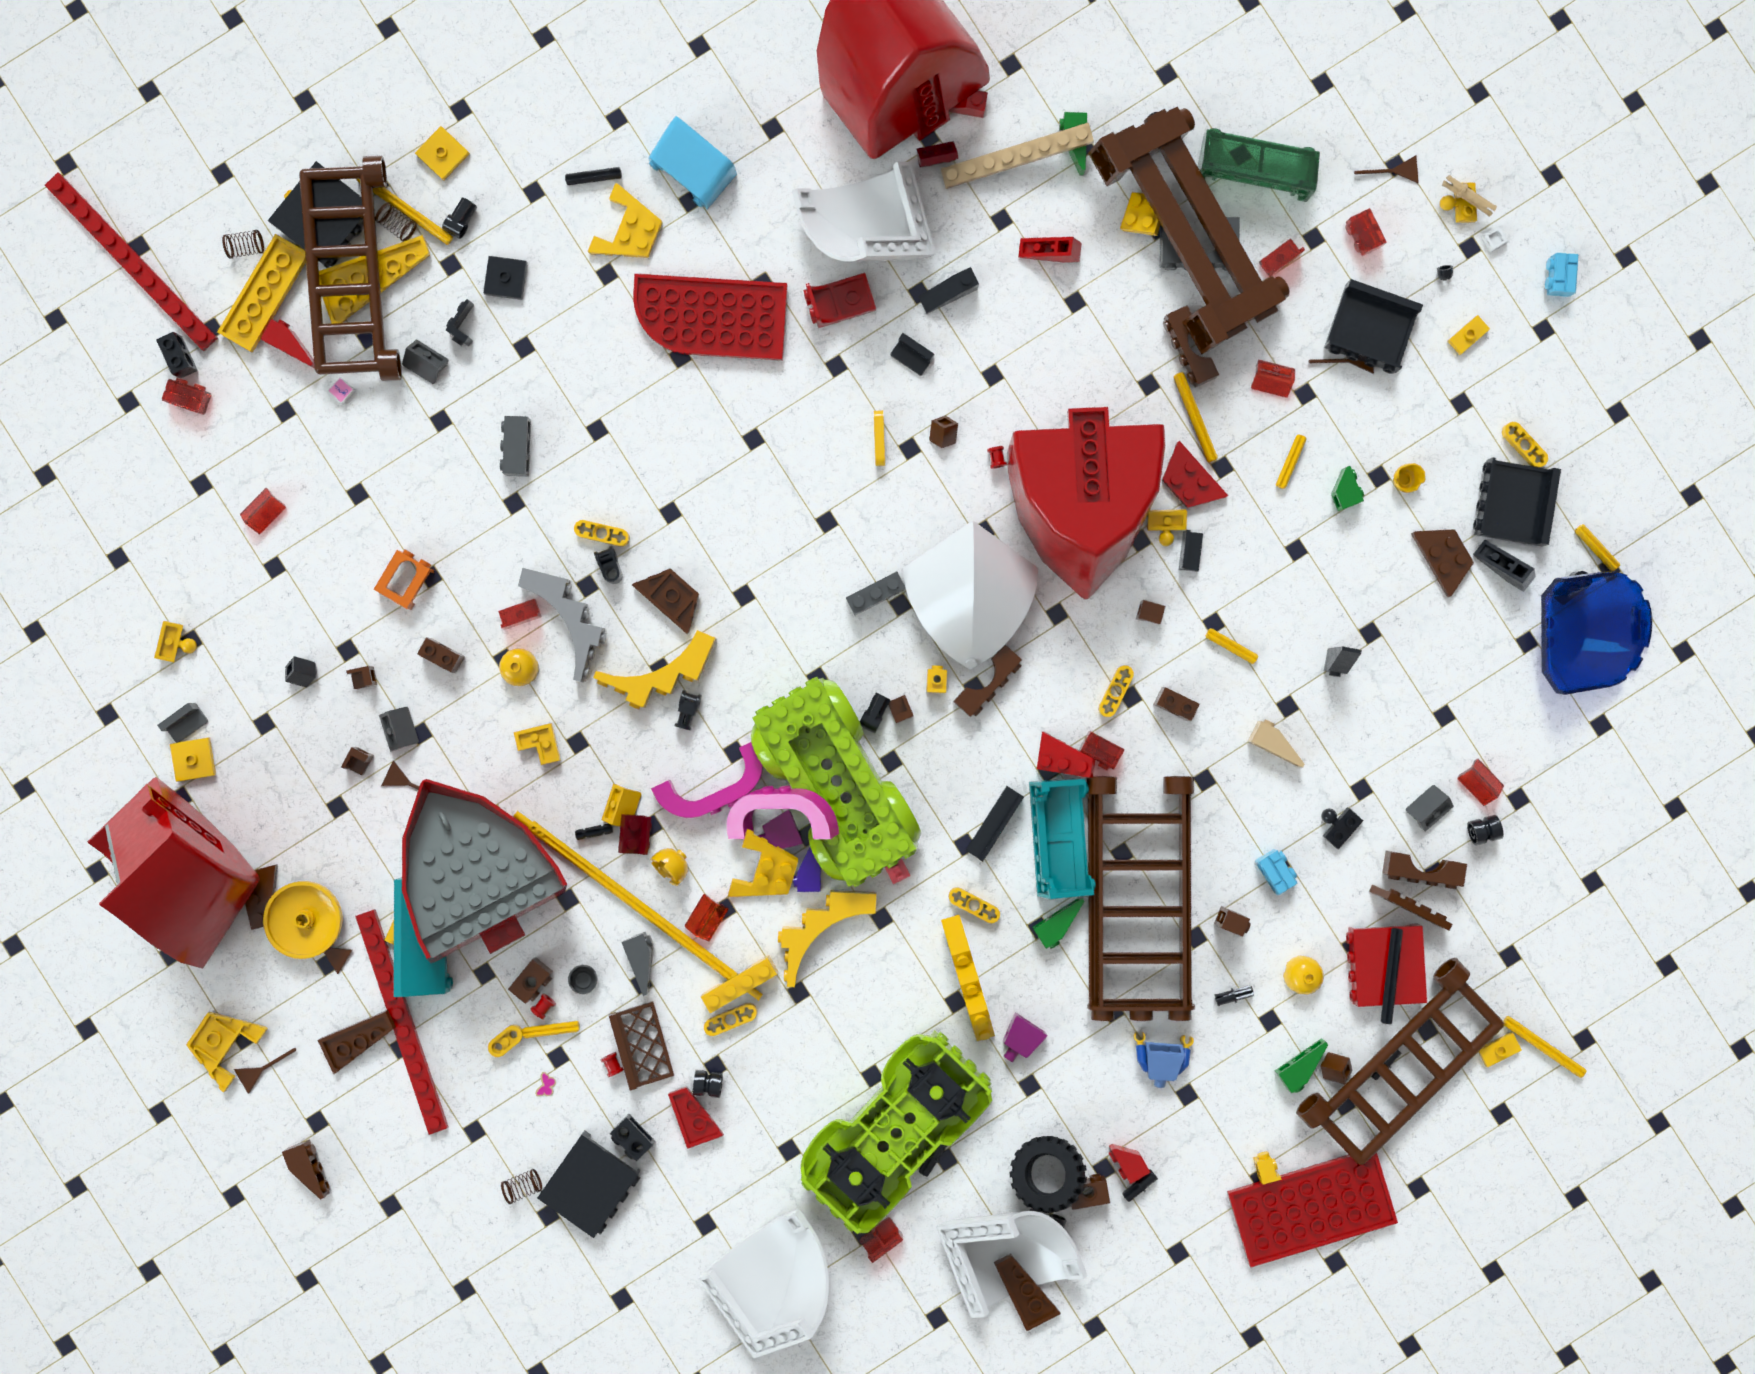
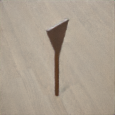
(1406, 169)
(1358, 363)
(396, 777)
(337, 957)
(249, 1076)

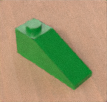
(1078, 155)
(1056, 925)
(1300, 1068)

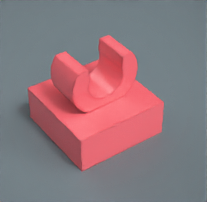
(898, 872)

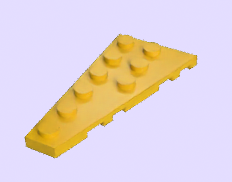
(393, 264)

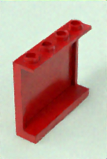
(1369, 964)

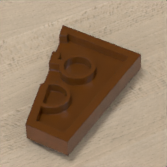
(260, 896)

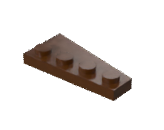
(1409, 904)
(351, 1041)
(1026, 1295)

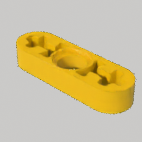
(1519, 430)
(879, 438)
(614, 541)
(1113, 706)
(984, 916)
(745, 1019)

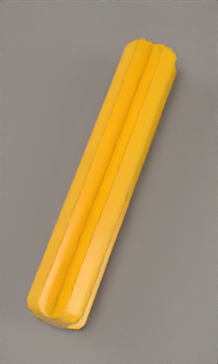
(1291, 461)
(1597, 547)
(1231, 645)
(551, 1029)

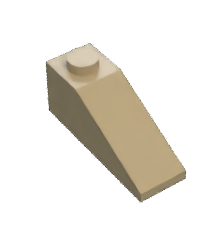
(1272, 740)

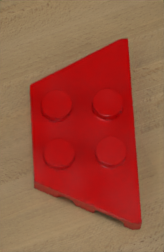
(1190, 480)

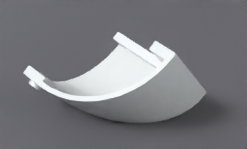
(868, 218)
(971, 593)
(1031, 1238)
(772, 1285)

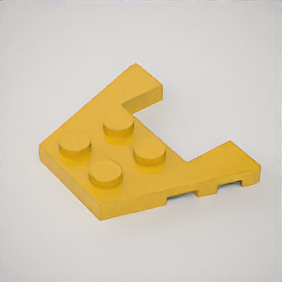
(636, 231)
(773, 871)
(215, 1038)

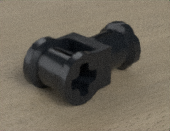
(687, 709)

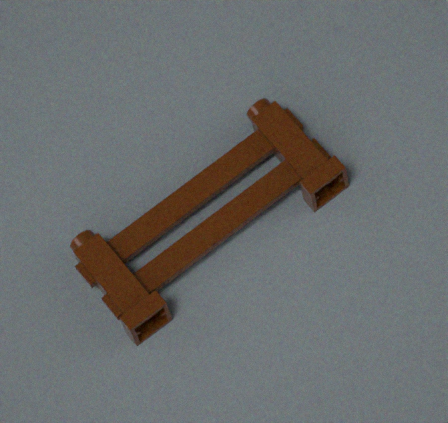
(1132, 150)

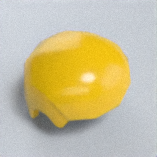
(1409, 477)

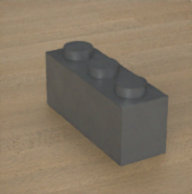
(515, 445)
(875, 593)

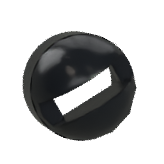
(1445, 272)

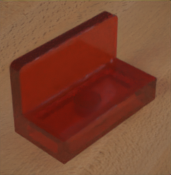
(1280, 257)
(1273, 378)
(262, 511)
(519, 614)
(1481, 782)
(706, 918)

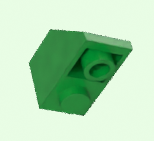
(1346, 490)

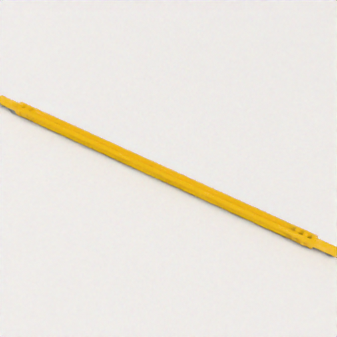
(630, 900)

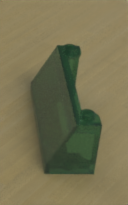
(1259, 163)

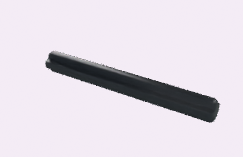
(1391, 975)

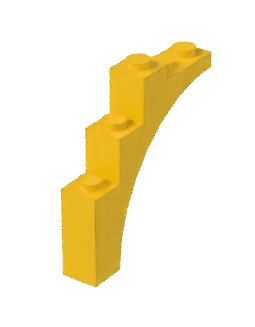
(640, 688)
(841, 906)
(968, 978)

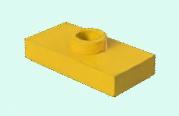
(1468, 334)
(1499, 1049)

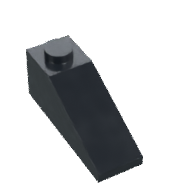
(949, 290)
(1505, 565)
(1340, 660)

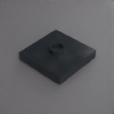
(505, 277)

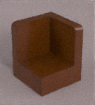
(943, 431)
(1150, 612)
(363, 677)
(900, 709)
(357, 760)
(1336, 1068)

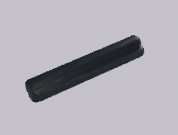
(593, 176)

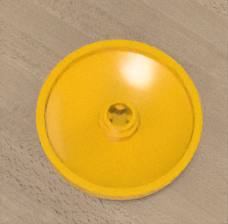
(302, 919)

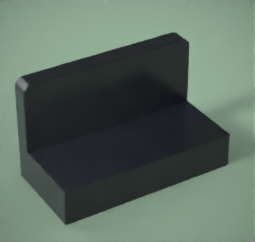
(912, 354)
(1190, 551)

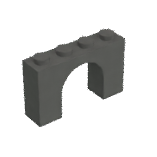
(1170, 260)

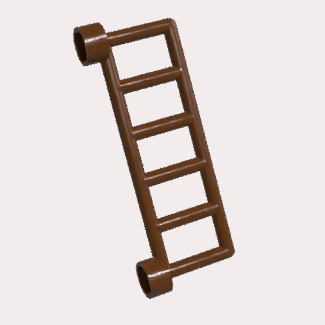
(371, 175)
(1316, 1110)

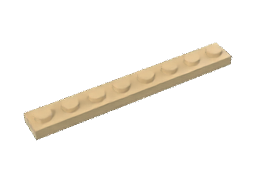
(1017, 155)

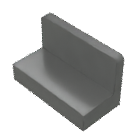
(424, 361)
(183, 722)
(398, 728)
(1430, 807)

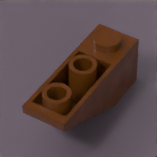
(304, 1165)

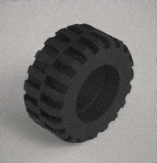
(1023, 1181)

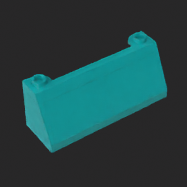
(1060, 838)
(412, 970)

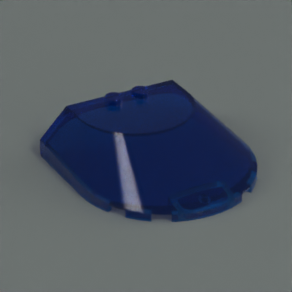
(1592, 631)

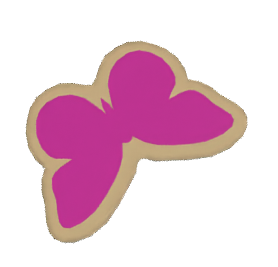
(547, 1084)

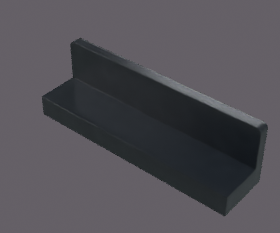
(994, 823)

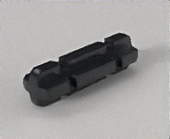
(593, 831)

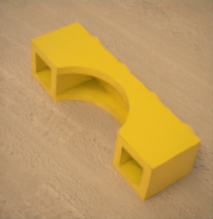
(739, 984)

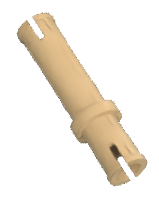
(1462, 190)

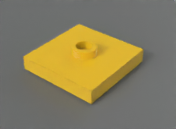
(442, 153)
(192, 759)

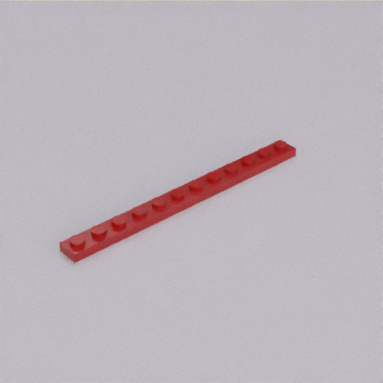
(131, 261)
(405, 1029)

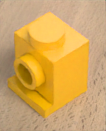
(933, 686)
(1266, 1168)

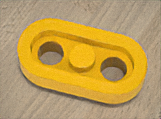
(506, 1040)

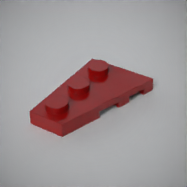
(1062, 758)
(692, 1118)

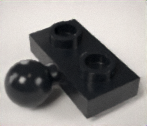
(1341, 827)

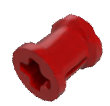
(997, 457)
(543, 1006)
(611, 1064)

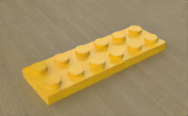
(263, 293)

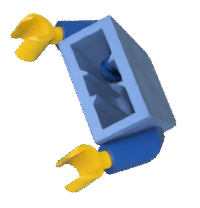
(1163, 1060)

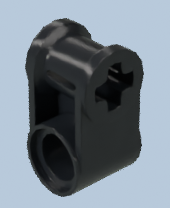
(608, 561)

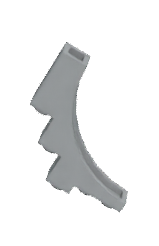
(583, 635)

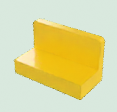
(620, 802)

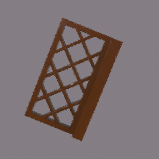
(624, 1048)

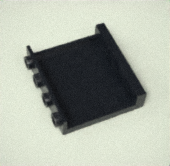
(328, 231)
(1372, 326)
(1516, 502)
(589, 1185)

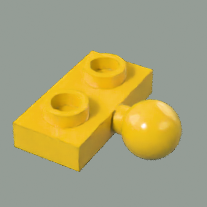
(1464, 210)
(1166, 521)
(170, 641)

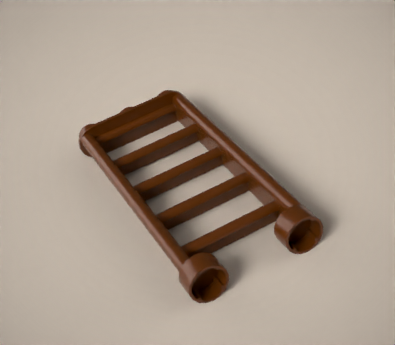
(1139, 1009)

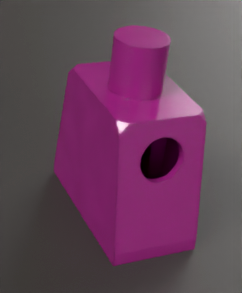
(782, 831)
(1022, 1037)

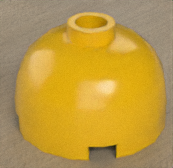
(518, 667)
(670, 865)
(1303, 975)

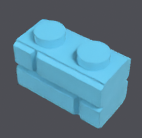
(1562, 274)
(1276, 871)

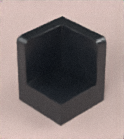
(300, 671)

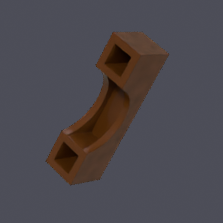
(1199, 368)
(1004, 663)
(1447, 872)

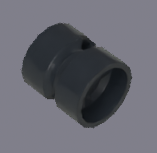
(1481, 831)
(707, 1083)

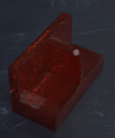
(881, 1239)

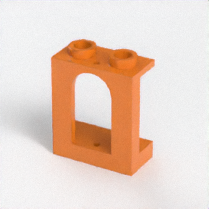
(423, 570)

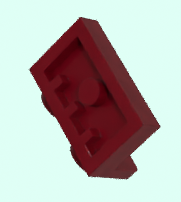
(937, 154)
(634, 834)

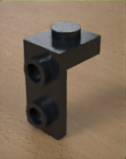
(454, 323)

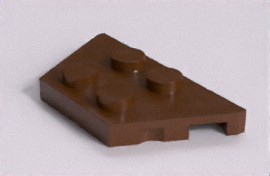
(1445, 556)
(671, 597)

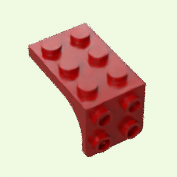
(839, 300)

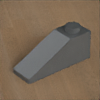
(640, 958)

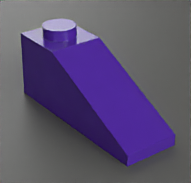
(808, 875)

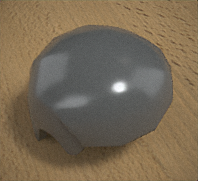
(582, 979)

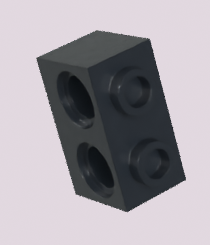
(176, 355)
(636, 1134)

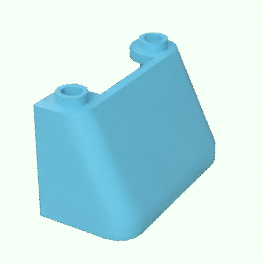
(692, 162)

